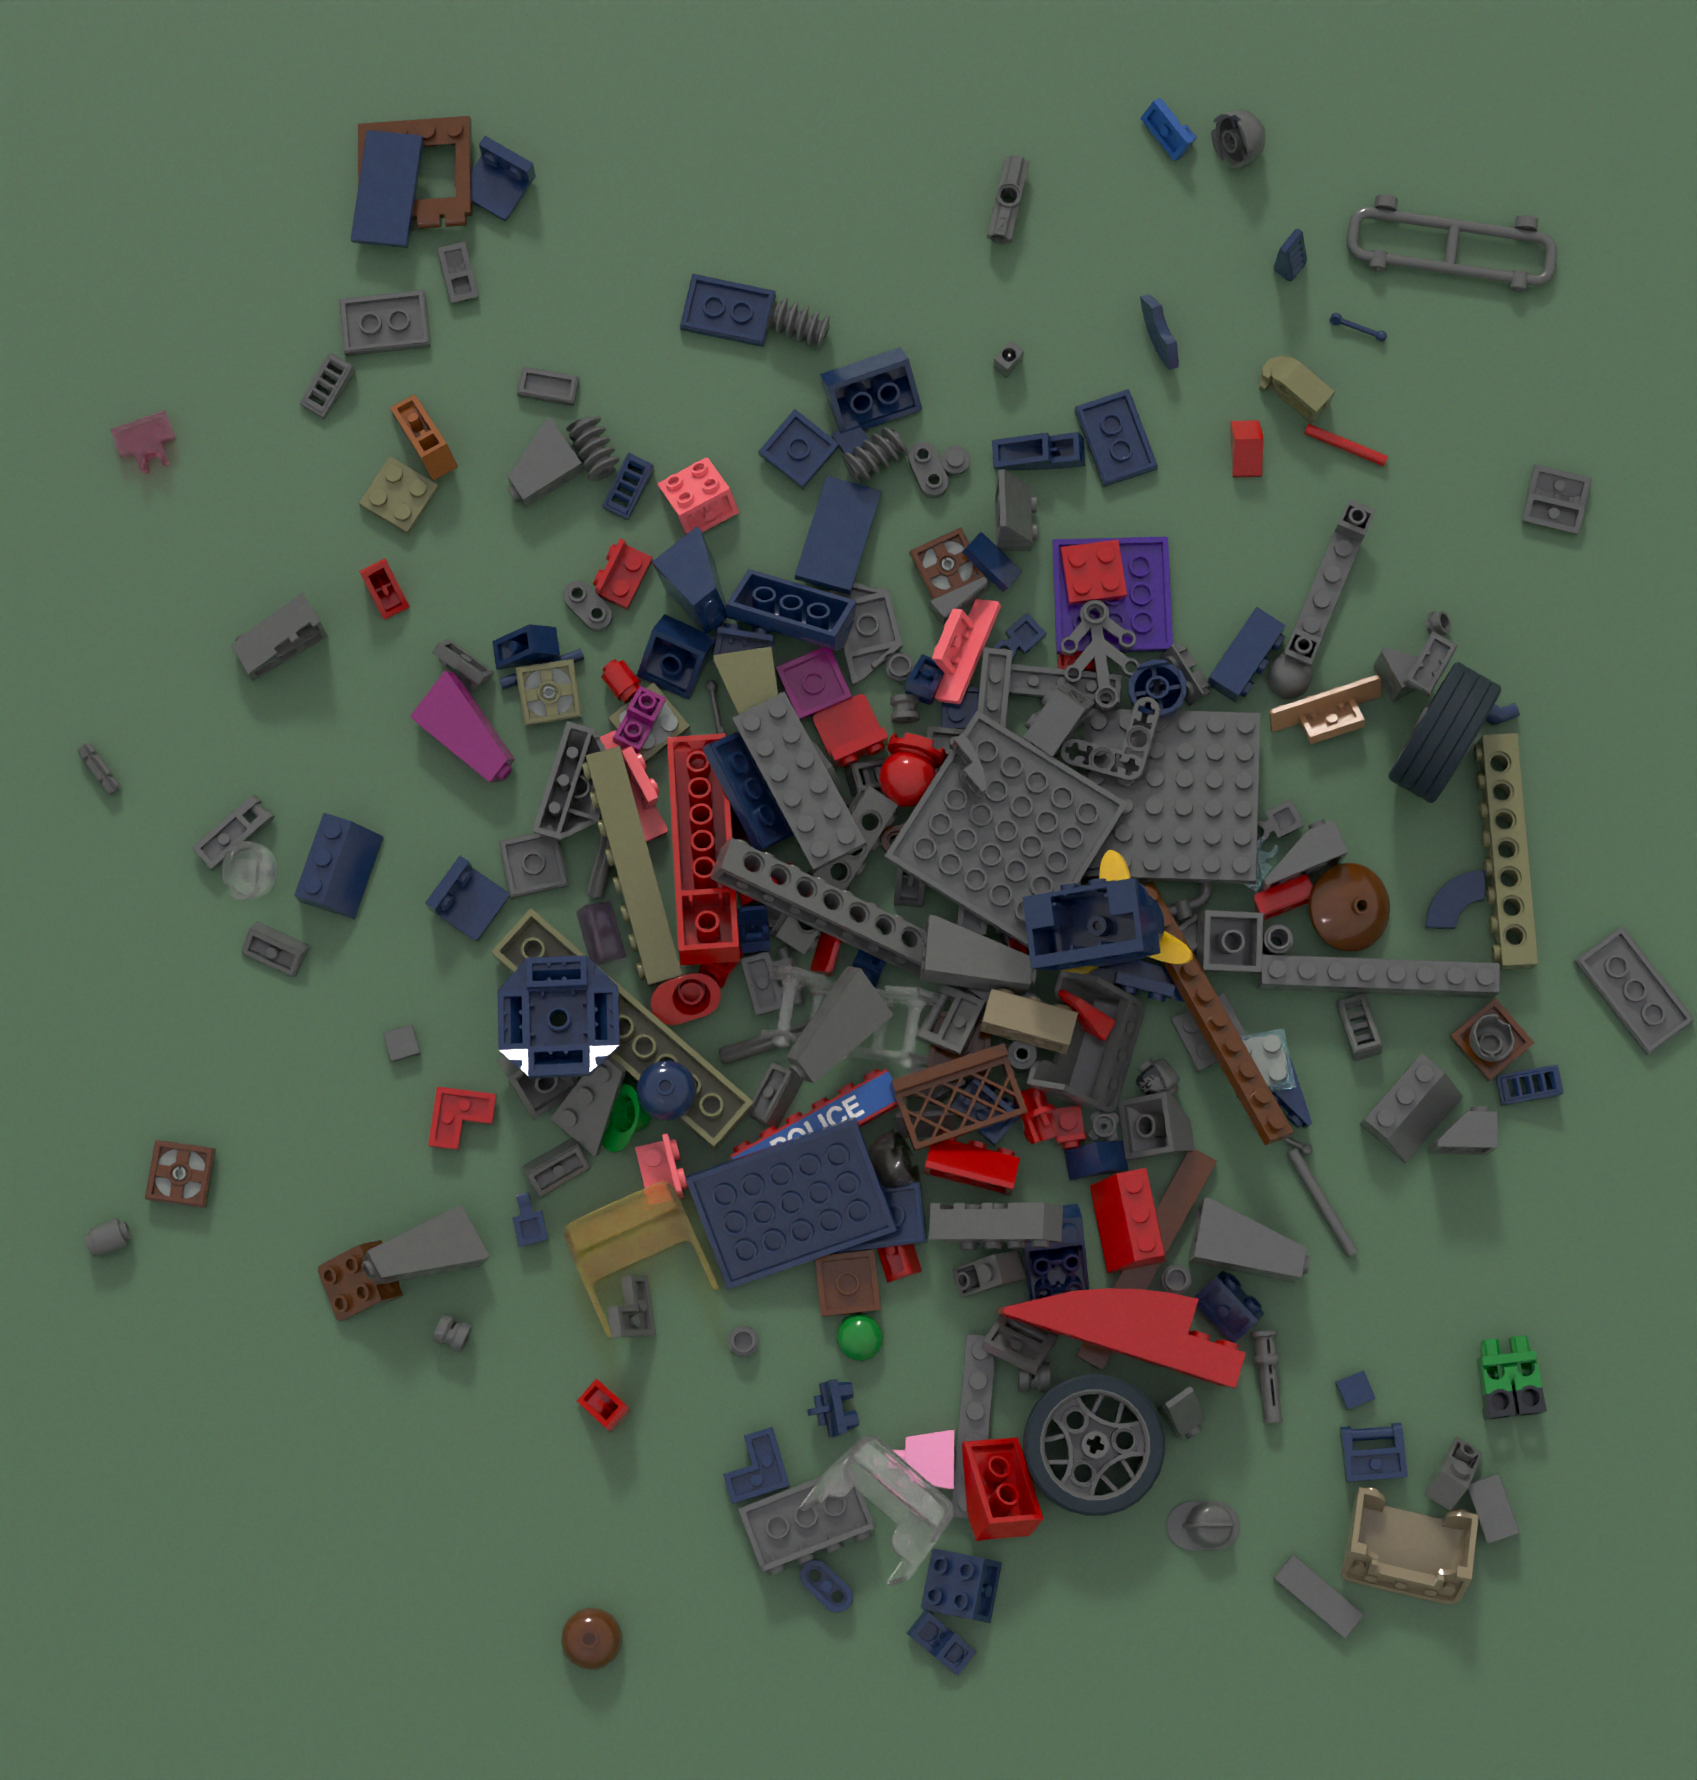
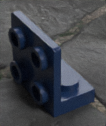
(500, 178)
(467, 899)
(961, 1585)

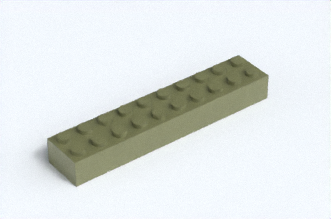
(643, 1037)

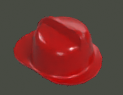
(685, 998)

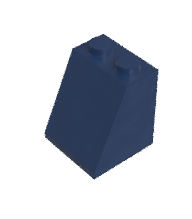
(693, 580)

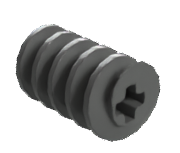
(799, 323)
(592, 447)
(874, 454)

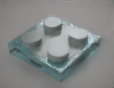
(1272, 1058)

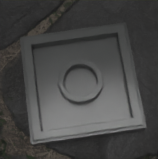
(533, 864)

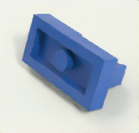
(1167, 129)

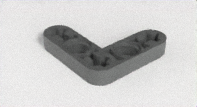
(1128, 751)

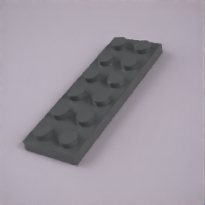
(799, 782)

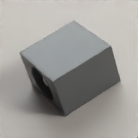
(1008, 359)

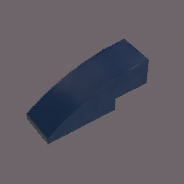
(1039, 452)

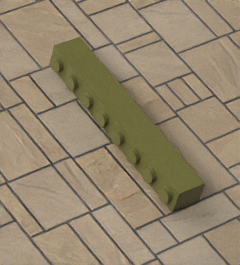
(633, 865)

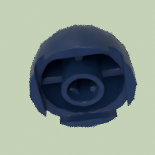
(1160, 682)
(666, 1090)

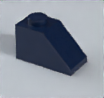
(526, 646)

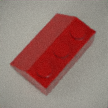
(973, 1165)
(1127, 1221)

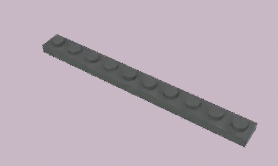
(993, 704)

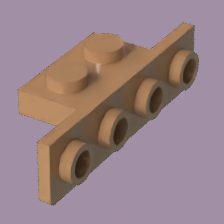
(1328, 712)

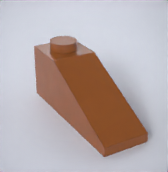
(424, 437)

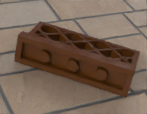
(956, 1071)

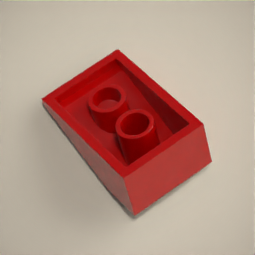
(999, 1490)

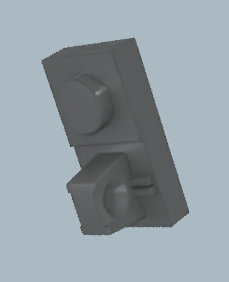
(471, 670)

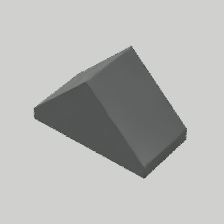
(908, 890)

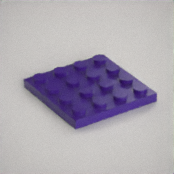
(1143, 611)

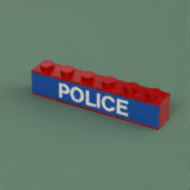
(864, 1101)

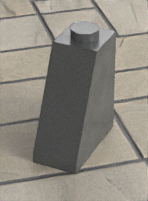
(543, 466)

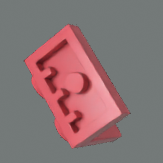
(699, 496)
(658, 1164)

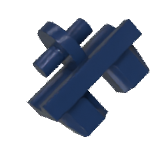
(830, 1409)

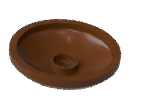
(1335, 909)

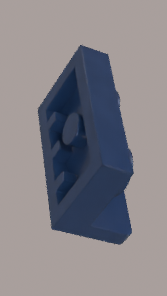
(1229, 1306)

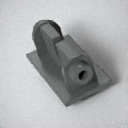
(1195, 682)

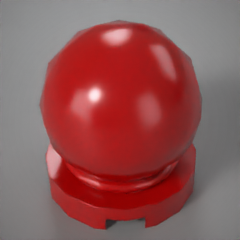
(909, 768)

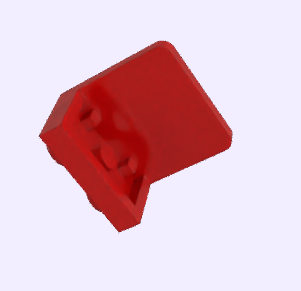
(850, 731)

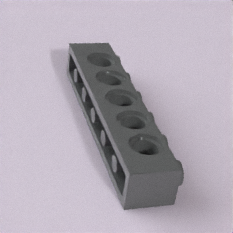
(883, 814)

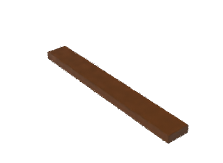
(1171, 1215)

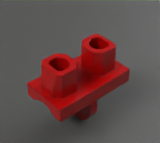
(1039, 1120)

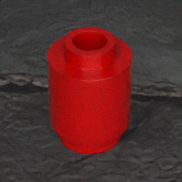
(620, 680)

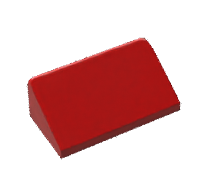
(1283, 897)
(826, 955)
(899, 1262)

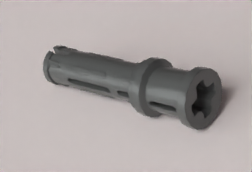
(1266, 1360)

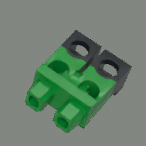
(1511, 1380)

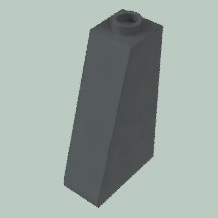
(971, 960)
(838, 1026)
(428, 1249)

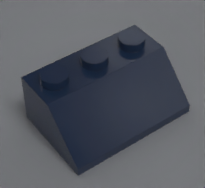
(872, 390)
(338, 866)

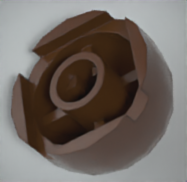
(591, 1638)

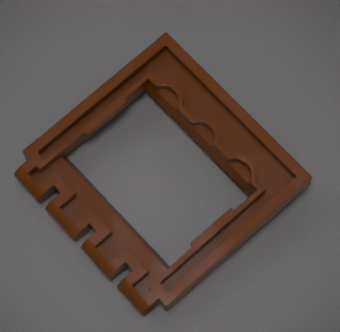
(436, 132)

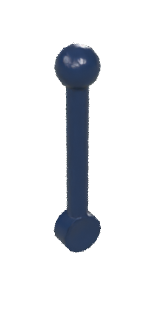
(1337, 319)

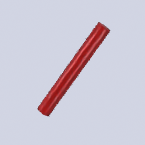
(1345, 444)

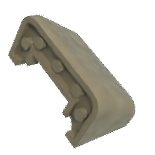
(1409, 1549)

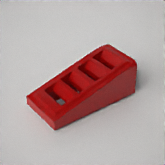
(1090, 1018)

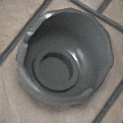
(1289, 677)
(1491, 1038)

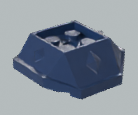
(551, 988)

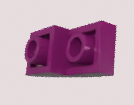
(639, 719)

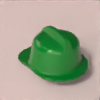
(625, 1120)

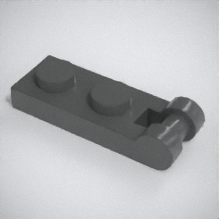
(231, 830)

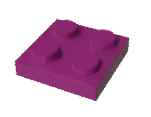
(813, 682)

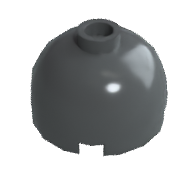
(1238, 137)

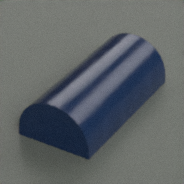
(792, 609)

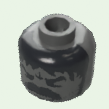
(1157, 1077)

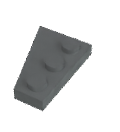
(590, 1104)

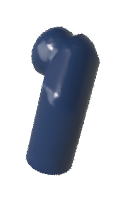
(1500, 715)

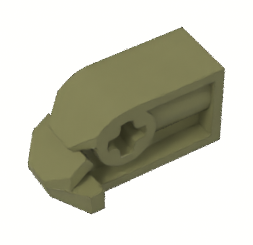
(1296, 386)

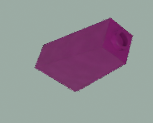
(462, 727)

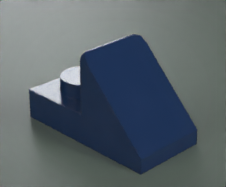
(924, 680)

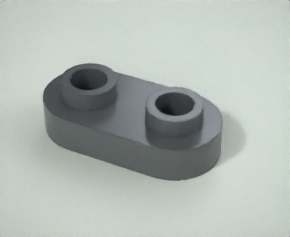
(927, 468)
(587, 605)

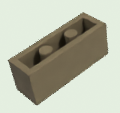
(1029, 1020)

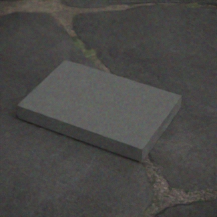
(384, 323)

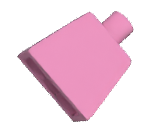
(931, 1457)

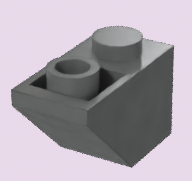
(989, 1273)
(1453, 1474)

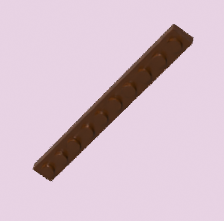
(1224, 1039)

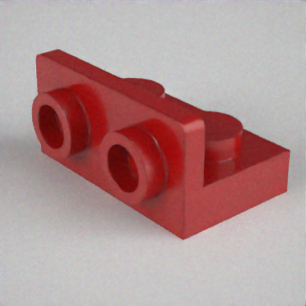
(622, 574)

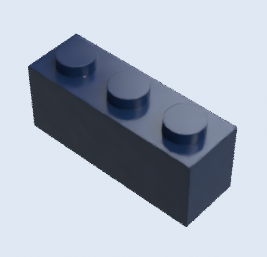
(1247, 655)

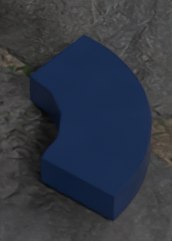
(1159, 332)
(1453, 898)

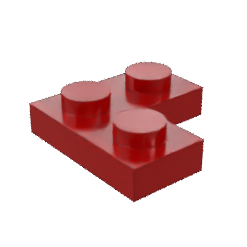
(453, 1108)

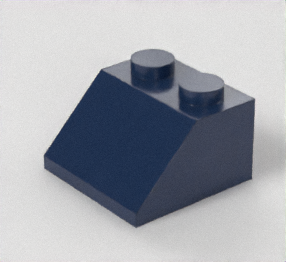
(676, 656)

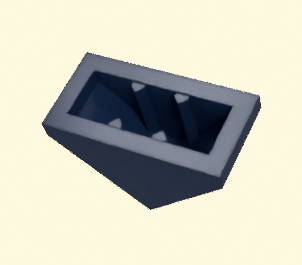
(1096, 1159)

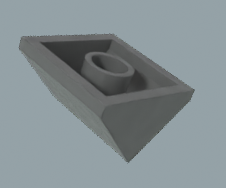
(1393, 669)

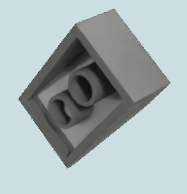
(1014, 513)
(1314, 852)

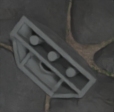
(566, 799)

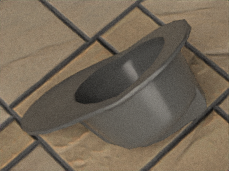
(1203, 1525)

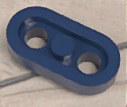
(826, 1586)

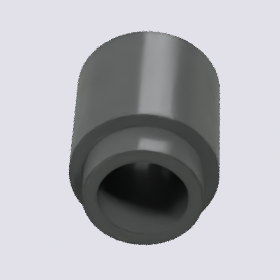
(1281, 934)
(1021, 1065)
(108, 1238)

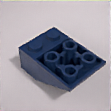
(1062, 1264)

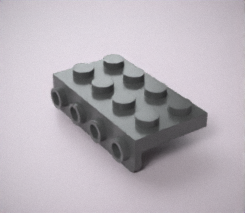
(786, 1533)

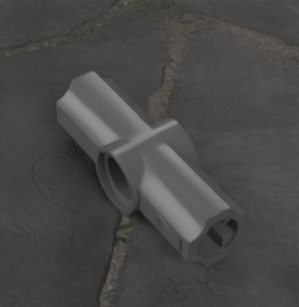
(1012, 185)

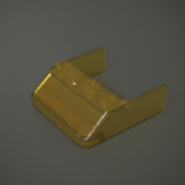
(629, 1233)

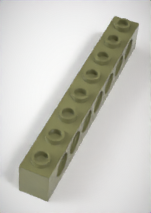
(1506, 750)

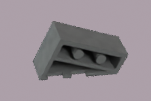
(279, 637)

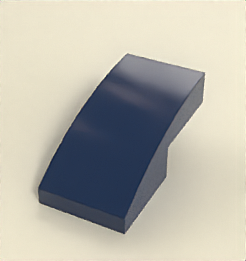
(941, 1642)

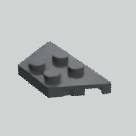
(873, 631)

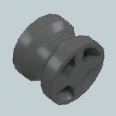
(904, 708)

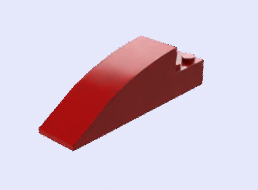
(699, 829)
(1138, 1325)

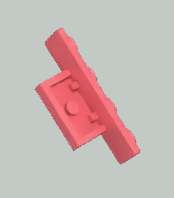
(962, 647)
(644, 790)

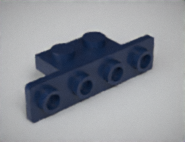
(1140, 977)

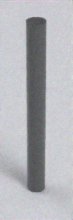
(1322, 1202)

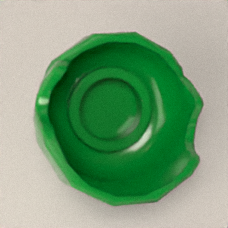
(859, 1337)

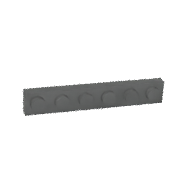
(974, 1411)

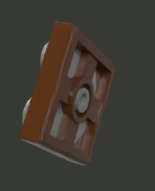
(944, 565)
(180, 1174)

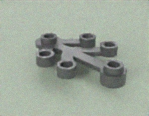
(1099, 649)

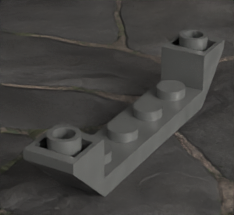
(1329, 582)

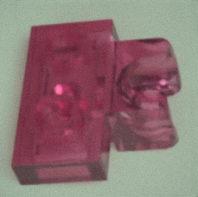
(145, 439)

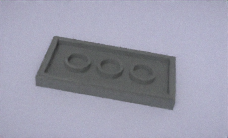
(1634, 990)

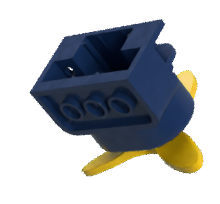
(1099, 924)

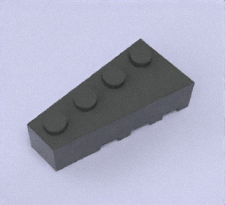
(996, 1224)

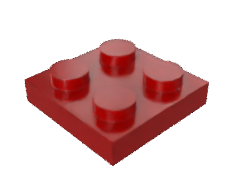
(1093, 572)

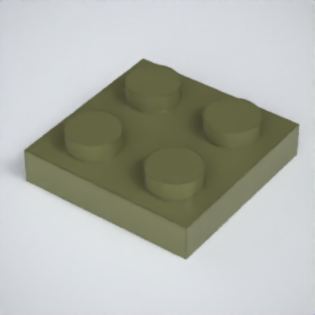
(399, 495)

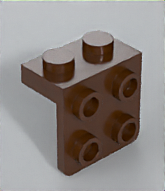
(348, 1285)

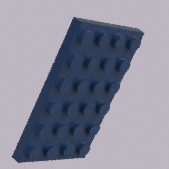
(791, 1203)

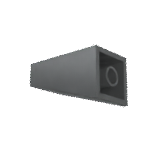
(1243, 1245)

